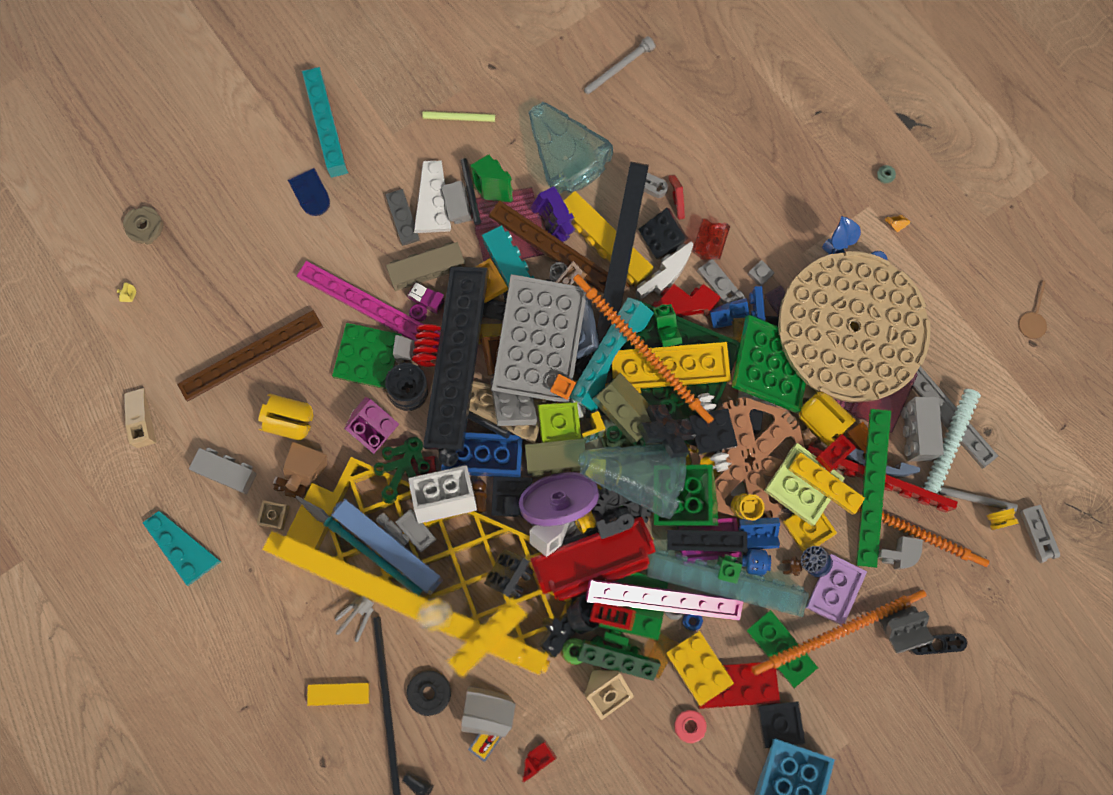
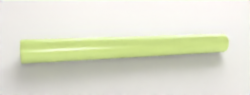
(459, 116)

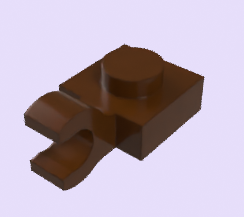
(280, 485)

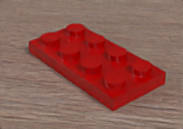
(747, 687)

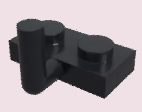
(558, 634)

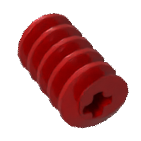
(424, 345)

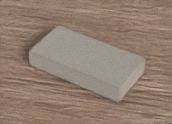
(417, 533)

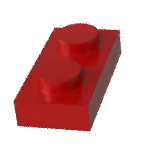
(835, 453)

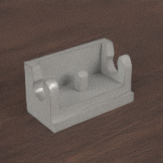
(457, 202)

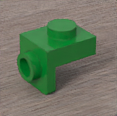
(729, 568)
(615, 638)

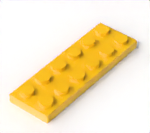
(689, 362)

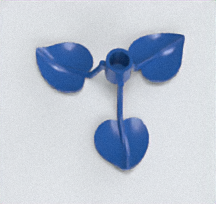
(846, 234)

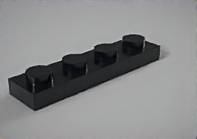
(706, 541)

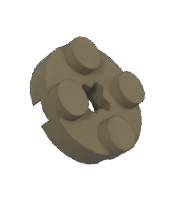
(150, 232)

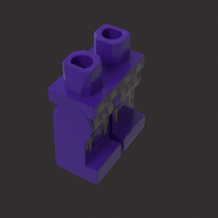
(554, 213)

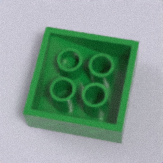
(697, 500)
(646, 621)

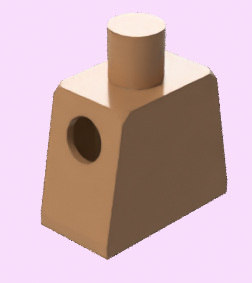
(303, 466)

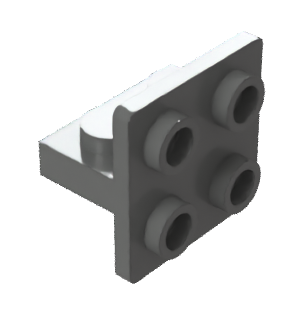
(907, 629)

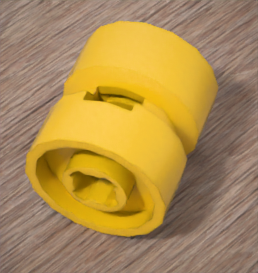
(747, 506)

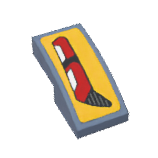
(484, 745)

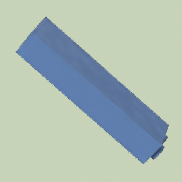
(387, 546)

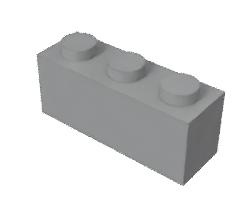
(223, 470)

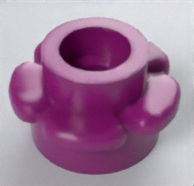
(418, 308)

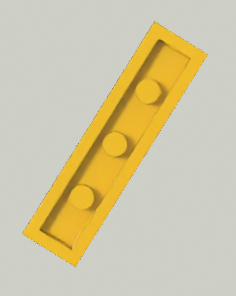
(826, 483)
(487, 638)

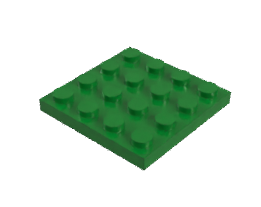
(764, 369)

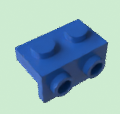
(761, 532)

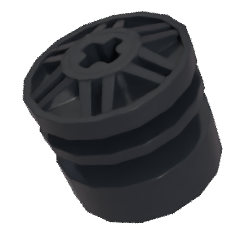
(406, 376)

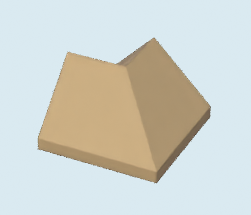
(607, 692)

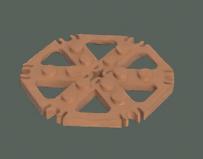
(762, 447)

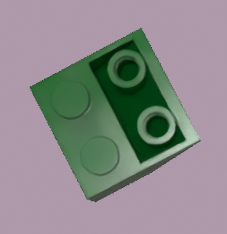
(491, 180)

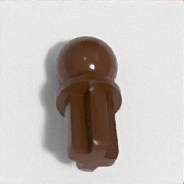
(479, 488)

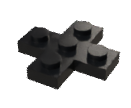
(666, 430)

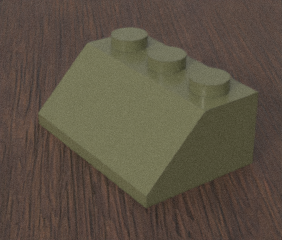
(623, 406)
(554, 457)

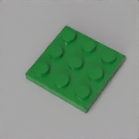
(365, 356)

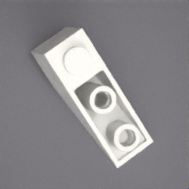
(547, 538)

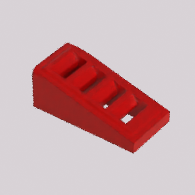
(630, 619)

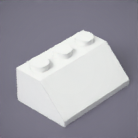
(442, 494)

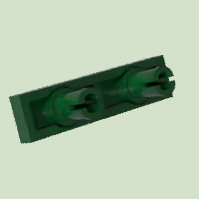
(616, 659)

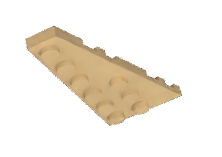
(483, 405)

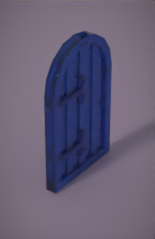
(310, 193)

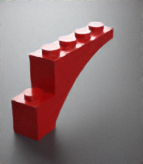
(699, 302)

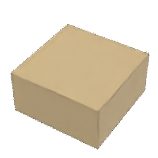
(273, 515)

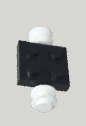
(714, 436)

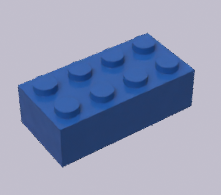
(490, 455)

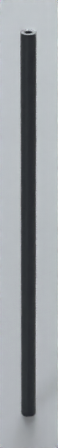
(386, 706)

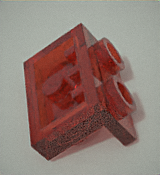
(711, 240)

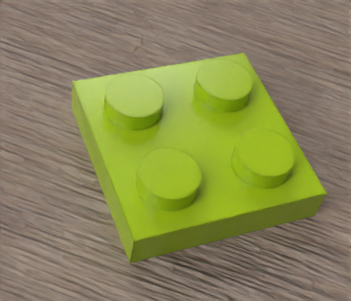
(559, 422)

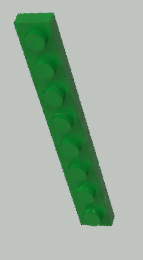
(873, 488)

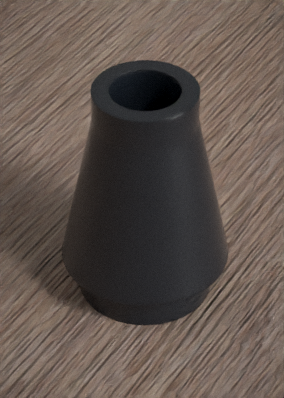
(418, 784)

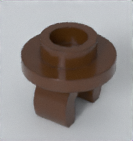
(795, 566)

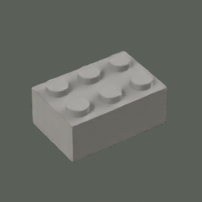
(922, 429)

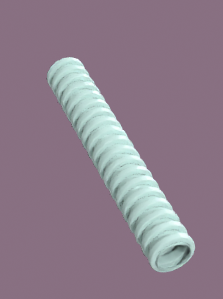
(952, 440)

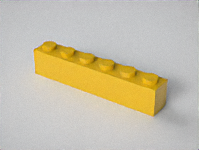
(602, 237)

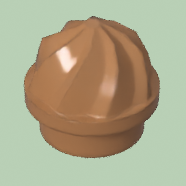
(809, 437)

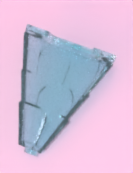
(568, 149)
(639, 474)

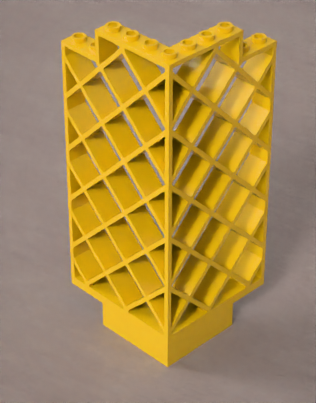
(307, 534)

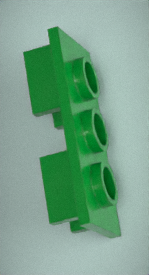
(775, 638)

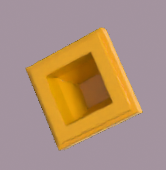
(897, 222)

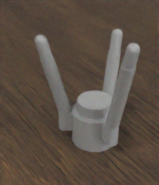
(361, 605)

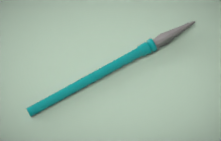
(334, 526)

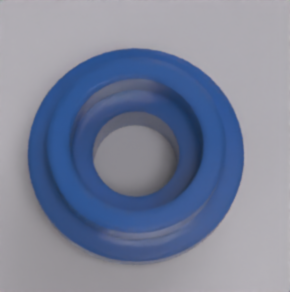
(699, 621)

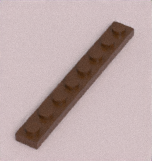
(547, 243)
(250, 355)

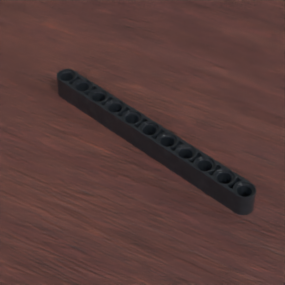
(623, 243)

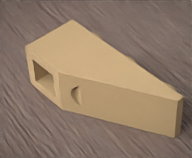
(138, 419)

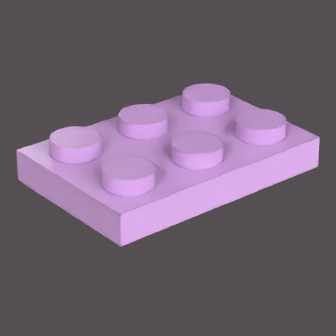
(836, 591)

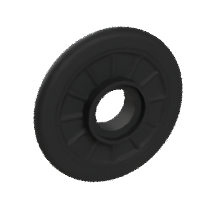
(441, 697)

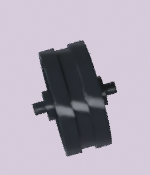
(579, 615)

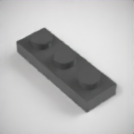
(402, 217)

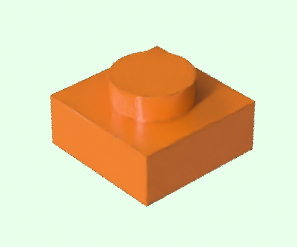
(562, 386)

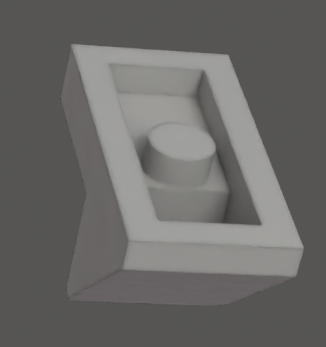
(403, 349)

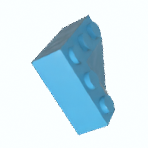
(794, 771)

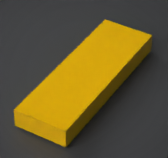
(338, 694)

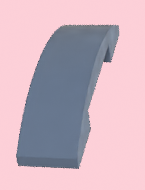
(900, 470)

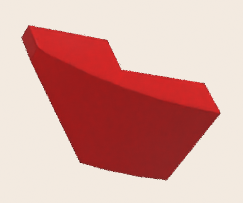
(537, 760)

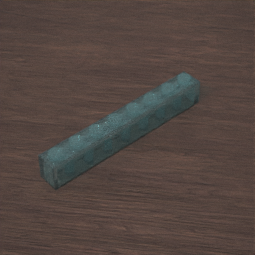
(748, 589)

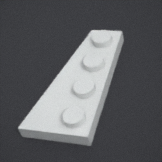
(431, 207)

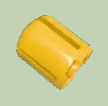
(825, 417)
(284, 426)

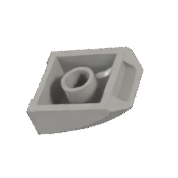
(487, 712)

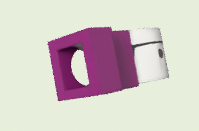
(429, 299)

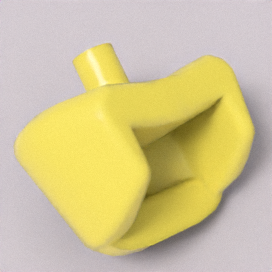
(127, 294)

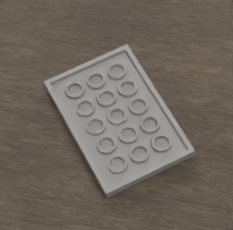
(538, 337)

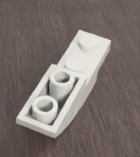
(671, 269)

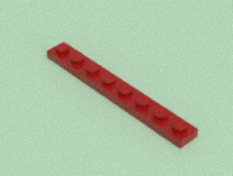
(905, 489)

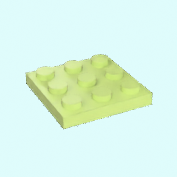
(795, 492)

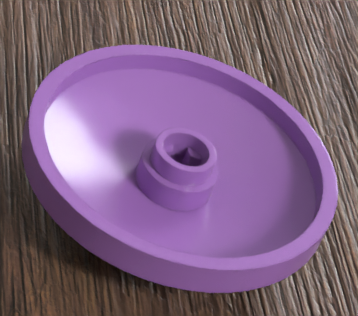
(558, 499)

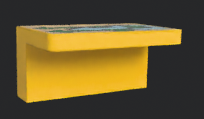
(597, 426)

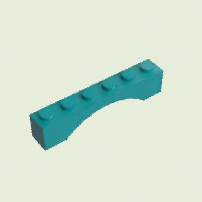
(595, 374)

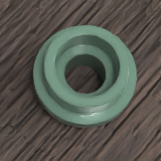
(884, 178)

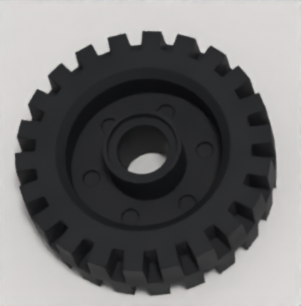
(610, 501)

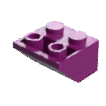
(370, 424)

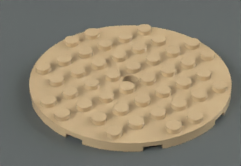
(819, 336)

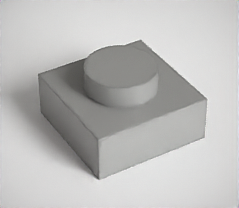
(761, 273)

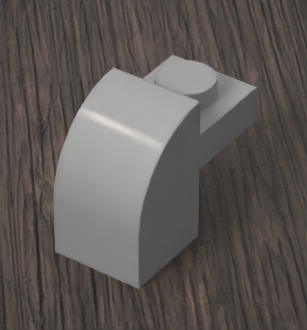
(906, 555)

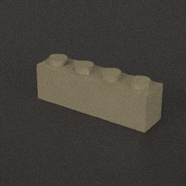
(425, 266)

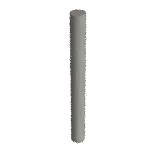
(977, 498)

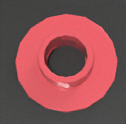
(700, 729)

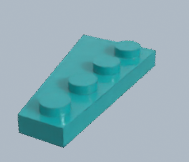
(181, 549)

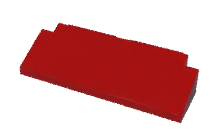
(593, 558)

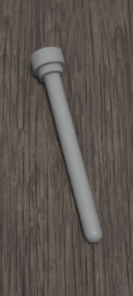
(646, 45)

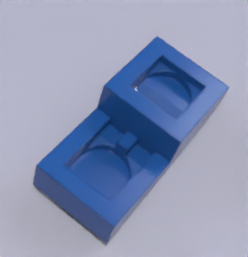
(724, 314)

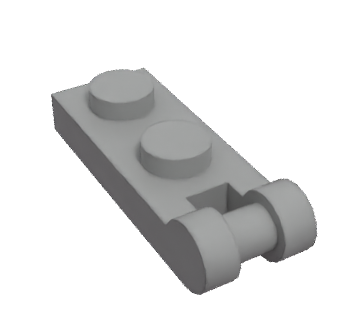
(719, 282)
(1040, 533)

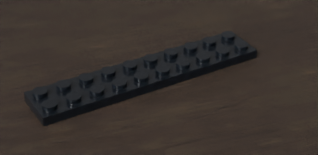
(456, 359)

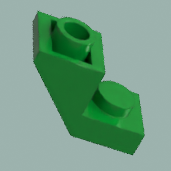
(667, 325)

